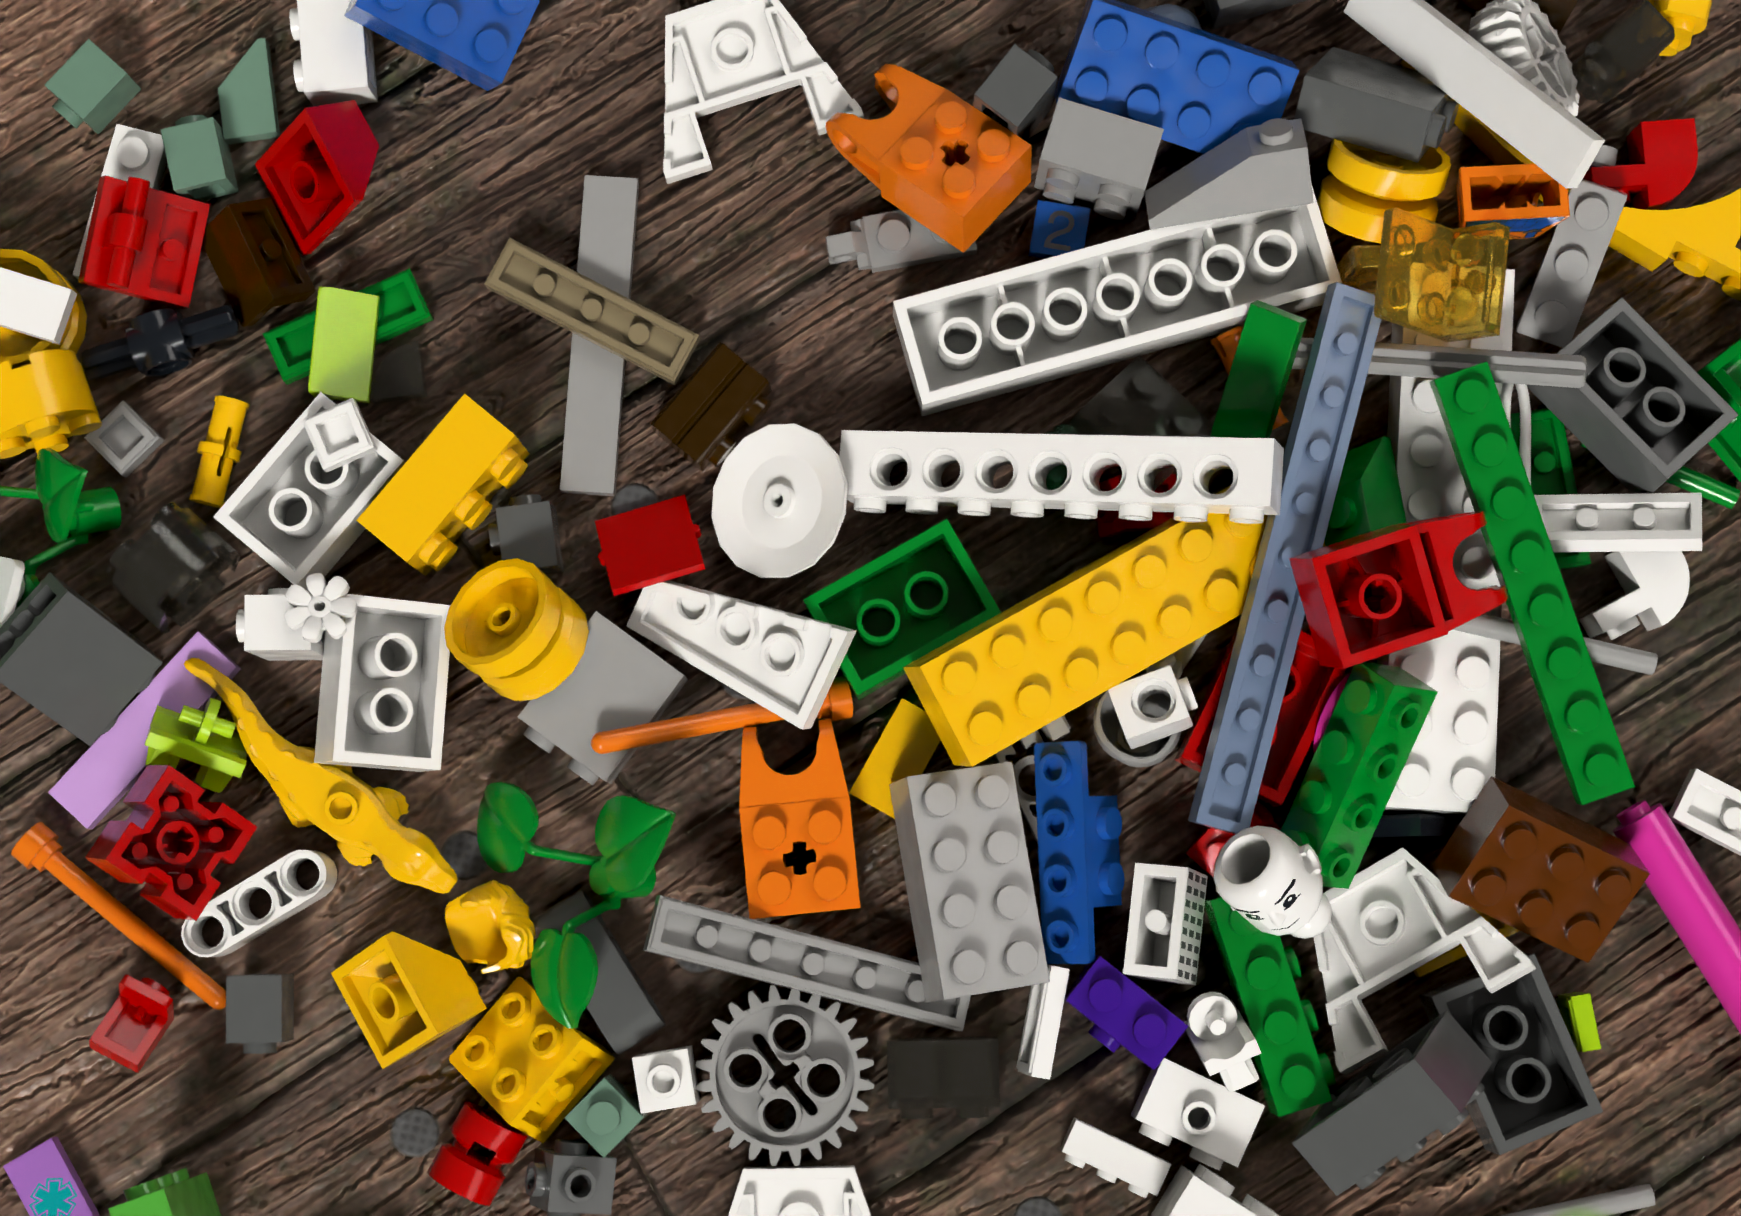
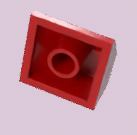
(319, 170)

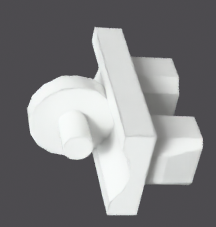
(1222, 1039)

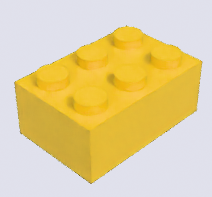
(446, 486)

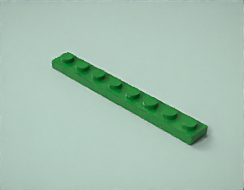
(1533, 584)

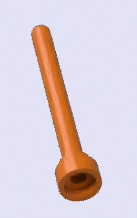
(837, 706)
(41, 850)

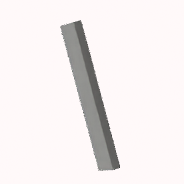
(595, 373)
(797, 961)

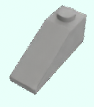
(1246, 174)

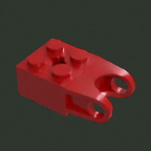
(1410, 585)

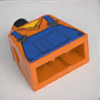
(1511, 198)

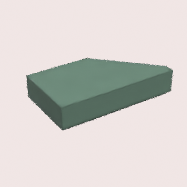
(249, 98)

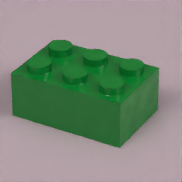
(904, 606)

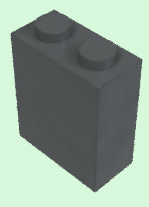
(1374, 105)
(72, 660)

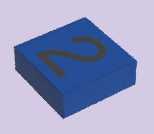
(1058, 229)

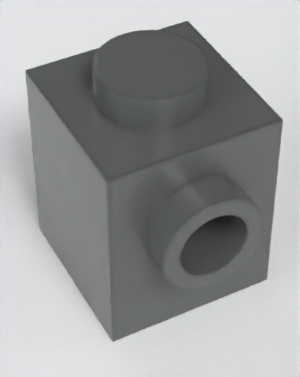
(528, 532)
(259, 1011)

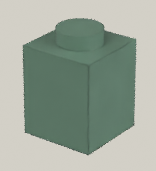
(91, 88)
(199, 158)
(606, 1115)

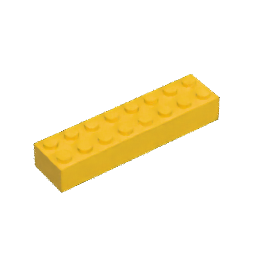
(1085, 634)

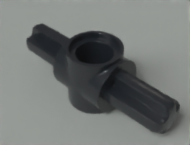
(160, 342)

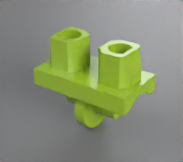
(199, 739)

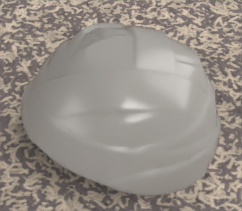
(1112, 738)

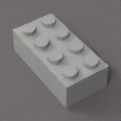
(968, 881)

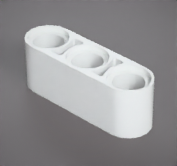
(233, 905)

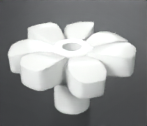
(320, 607)

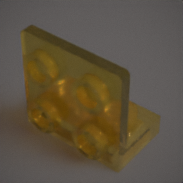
(1441, 277)

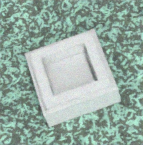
(339, 435)

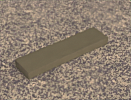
(592, 311)

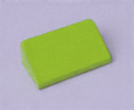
(343, 344)

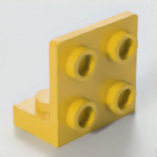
(529, 1062)

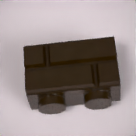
(713, 408)

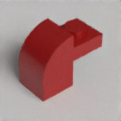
(1660, 163)

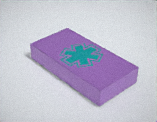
(49, 1182)

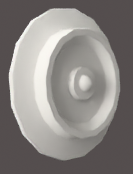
(779, 501)

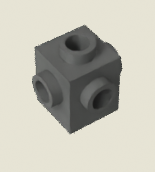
(571, 1180)

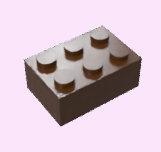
(1540, 870)

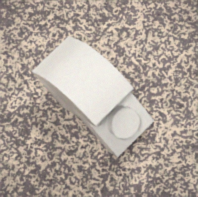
(1653, 588)

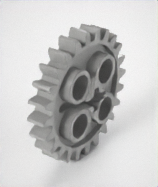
(745, 1105)

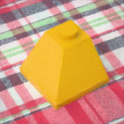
(406, 995)

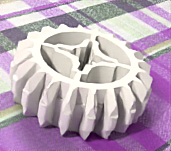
(1529, 45)

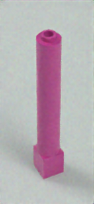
(1687, 900)

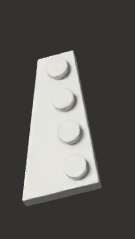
(752, 648)

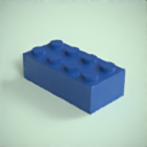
(1172, 75)

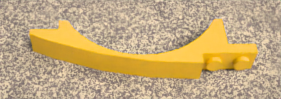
(1695, 237)

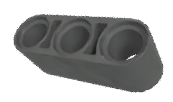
(619, 999)

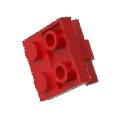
(144, 242)

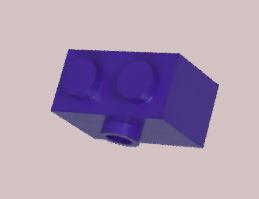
(1124, 1013)

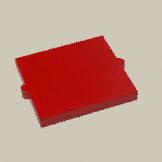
(649, 545)

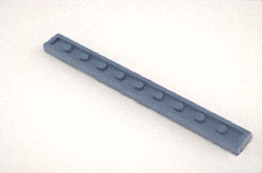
(1273, 605)

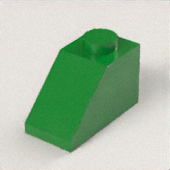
(1366, 493)

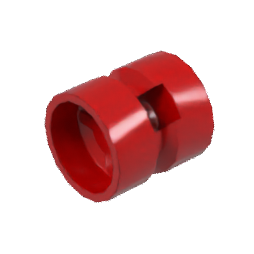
(465, 1169)

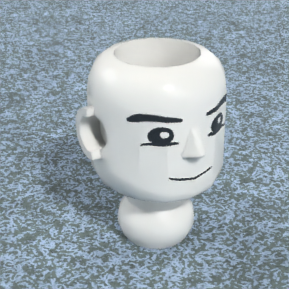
(1273, 882)

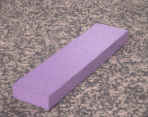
(120, 755)

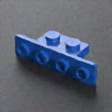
(1075, 852)

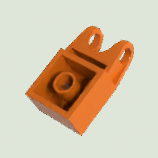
(935, 156)
(793, 810)

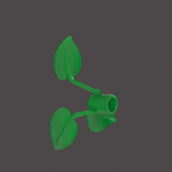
(65, 509)
(630, 841)

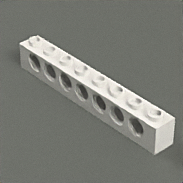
(1255, 465)

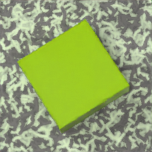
(1580, 1020)

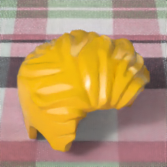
(491, 927)

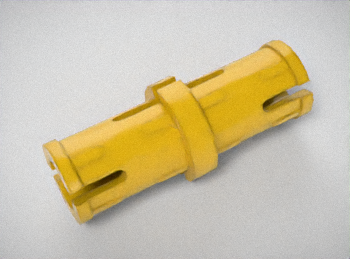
(219, 451)

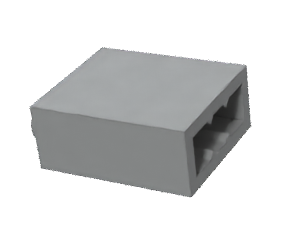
(610, 689)

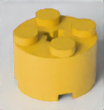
(44, 403)

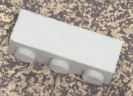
(1114, 1158)

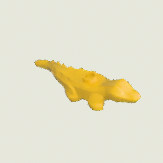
(332, 796)

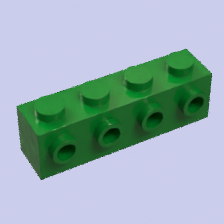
(1357, 767)
(1266, 996)

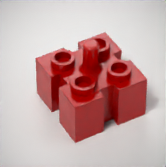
(171, 842)

